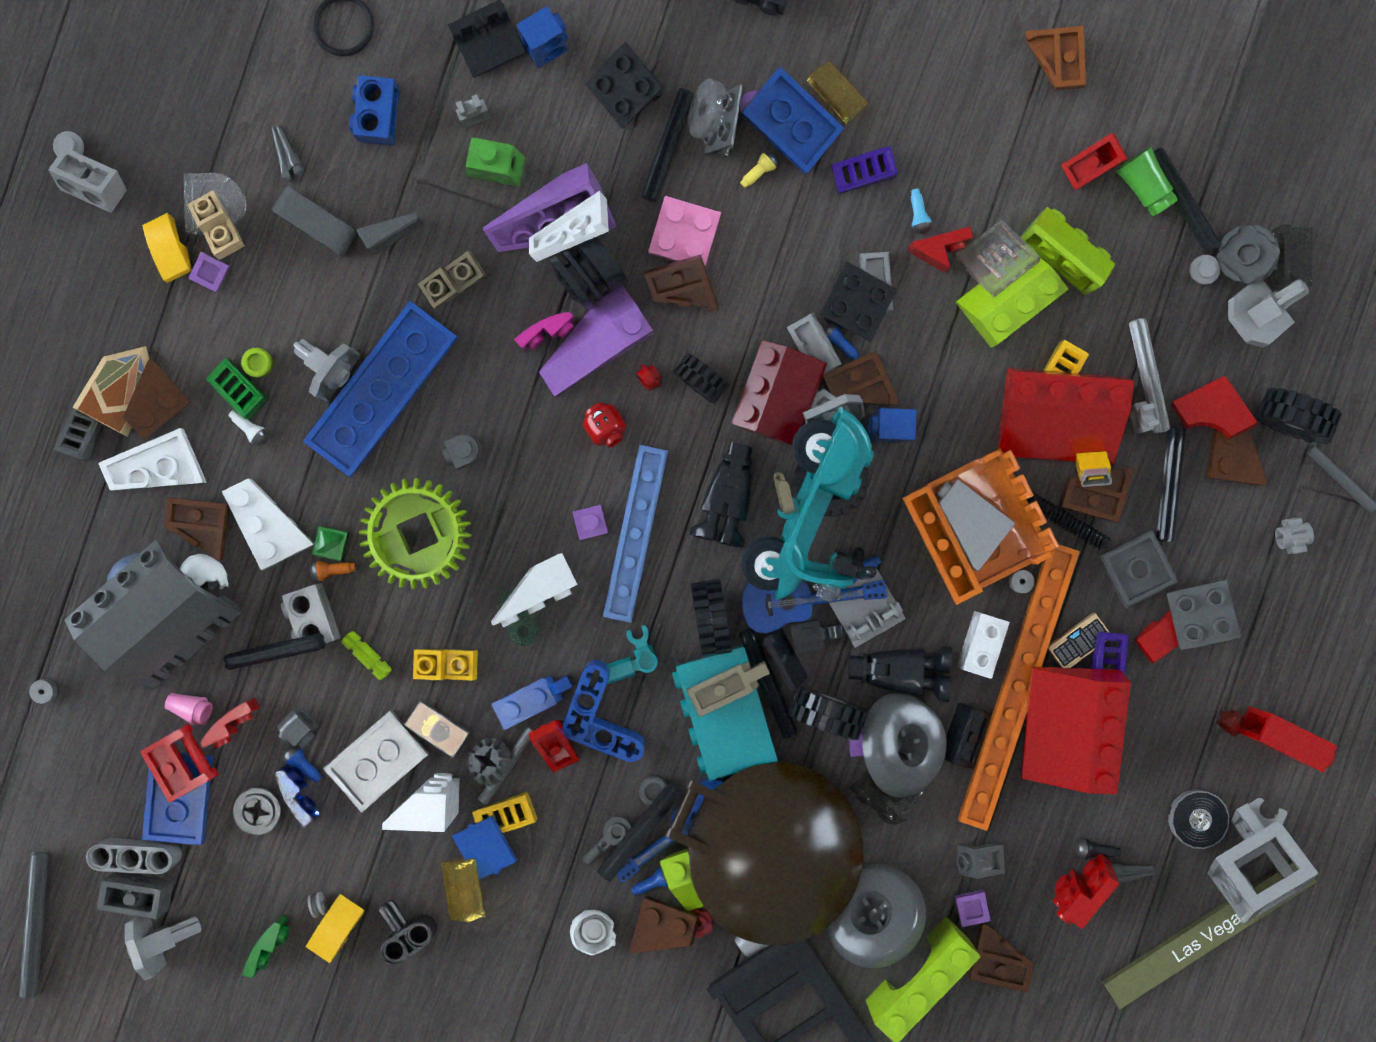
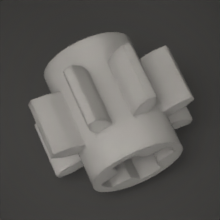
(1294, 535)

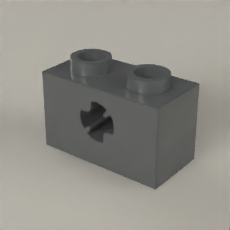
(135, 895)

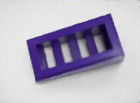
(861, 160)
(1121, 650)

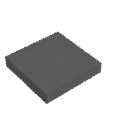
(1137, 568)

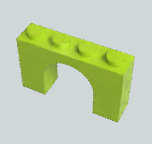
(901, 1009)

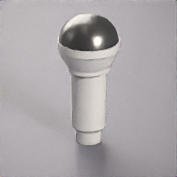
(256, 434)

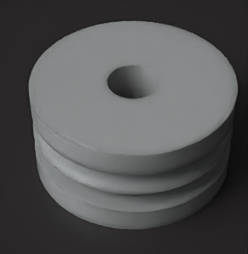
(1014, 581)
(49, 694)
(317, 904)

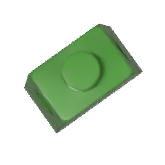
(493, 161)

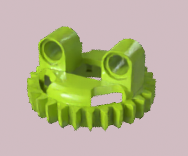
(390, 544)

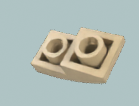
(216, 225)

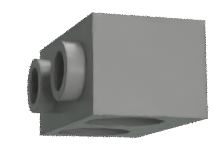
(87, 180)
(318, 613)

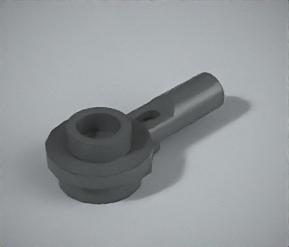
(613, 831)

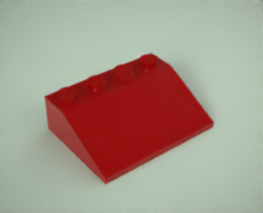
(1063, 414)
(1076, 728)

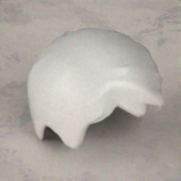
(204, 568)
(592, 932)

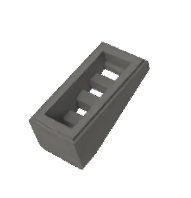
(385, 233)
(68, 434)

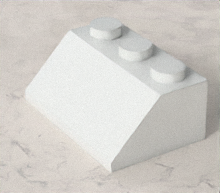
(429, 807)

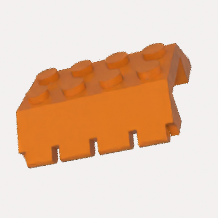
(994, 481)

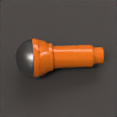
(321, 570)

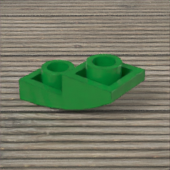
(269, 941)

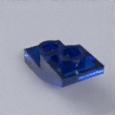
(291, 784)

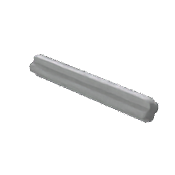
(1149, 372)

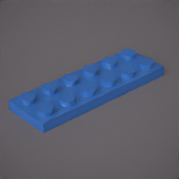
(380, 389)

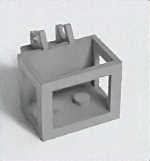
(1258, 838)

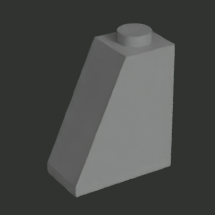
(974, 521)

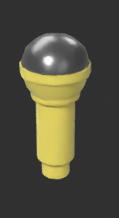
(767, 162)

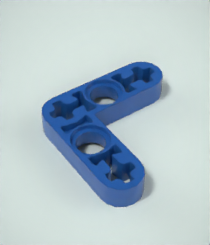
(591, 725)

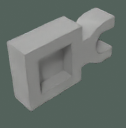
(472, 112)
(1143, 417)

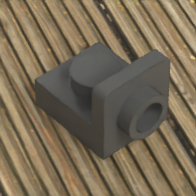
(980, 860)

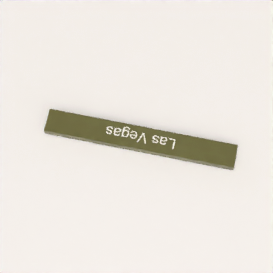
(1184, 947)

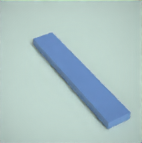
(635, 533)

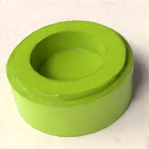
(257, 362)

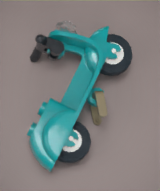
(834, 458)

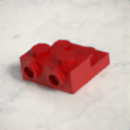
(1084, 894)

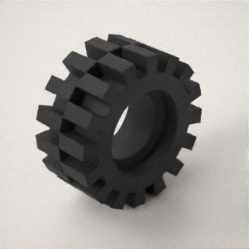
(701, 378)

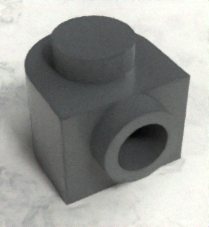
(461, 451)
(297, 728)

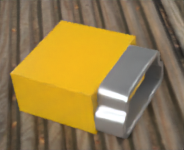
(1093, 468)

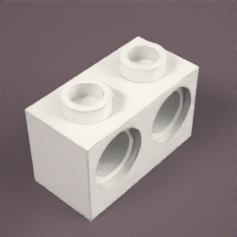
(983, 644)

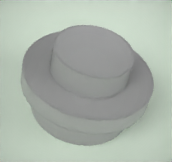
(69, 140)
(1204, 269)

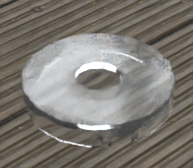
(706, 109)

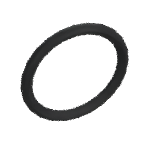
(346, 52)

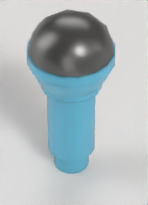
(921, 221)

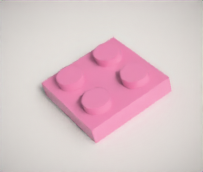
(683, 230)

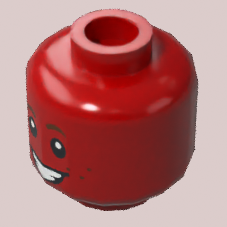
(604, 425)

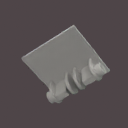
(867, 618)

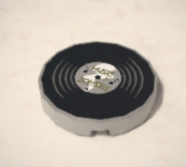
(1198, 819)

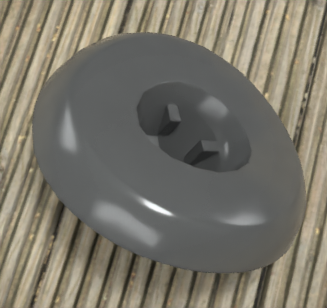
(903, 744)
(881, 918)

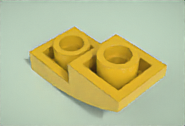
(166, 249)
(445, 664)
(335, 928)

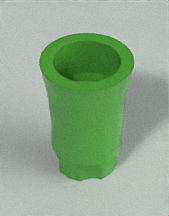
(1148, 181)

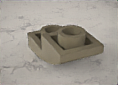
(452, 280)

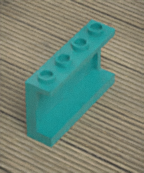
(732, 734)

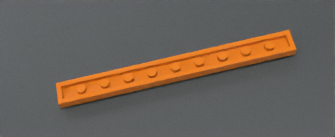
(1014, 693)

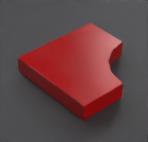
(1216, 407)

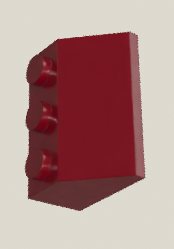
(778, 392)

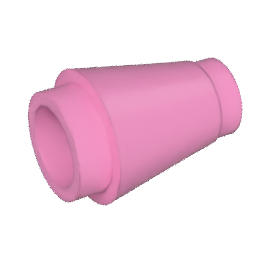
(190, 708)

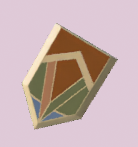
(112, 387)

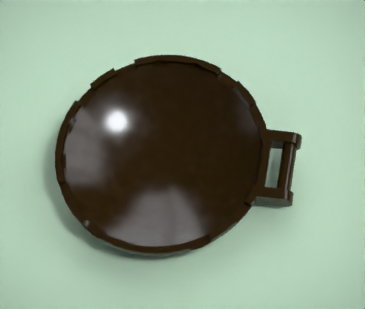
(772, 852)

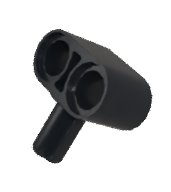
(404, 933)

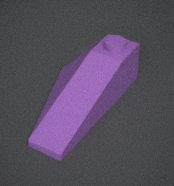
(543, 207)
(600, 337)

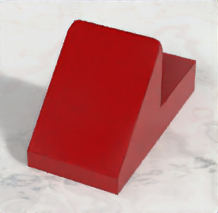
(1094, 161)
(933, 249)
(554, 745)

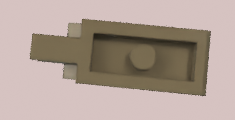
(726, 687)

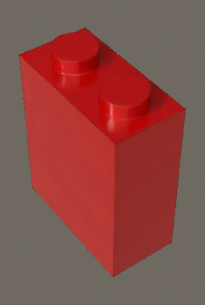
(1288, 739)

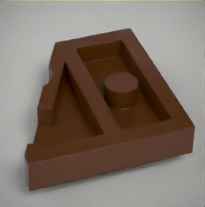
(682, 283)
(863, 378)
(153, 401)
(1235, 459)
(200, 523)
(663, 927)
(1000, 962)

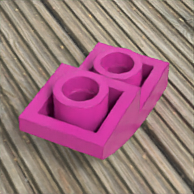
(554, 325)

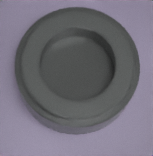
(651, 788)

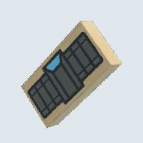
(1077, 641)

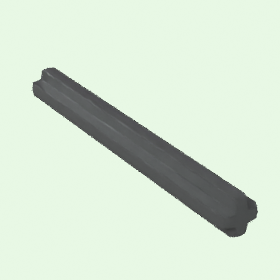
(33, 925)

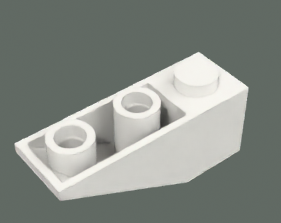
(540, 583)

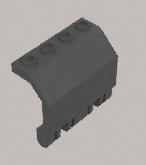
(148, 619)

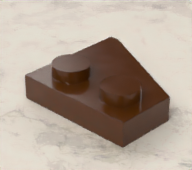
(1098, 501)

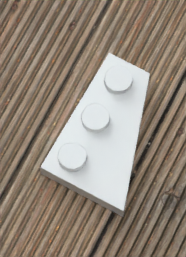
(574, 227)
(156, 463)
(264, 525)

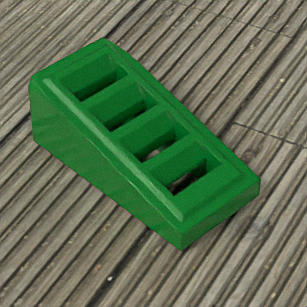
(253, 405)

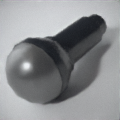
(1086, 849)

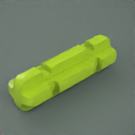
(366, 655)

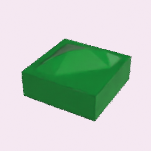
(330, 543)

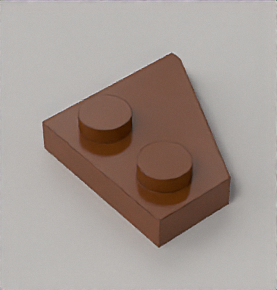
(1060, 55)

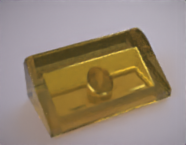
(837, 91)
(462, 889)

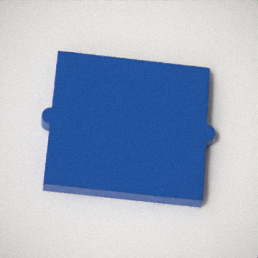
(486, 845)

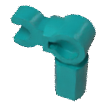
(645, 659)

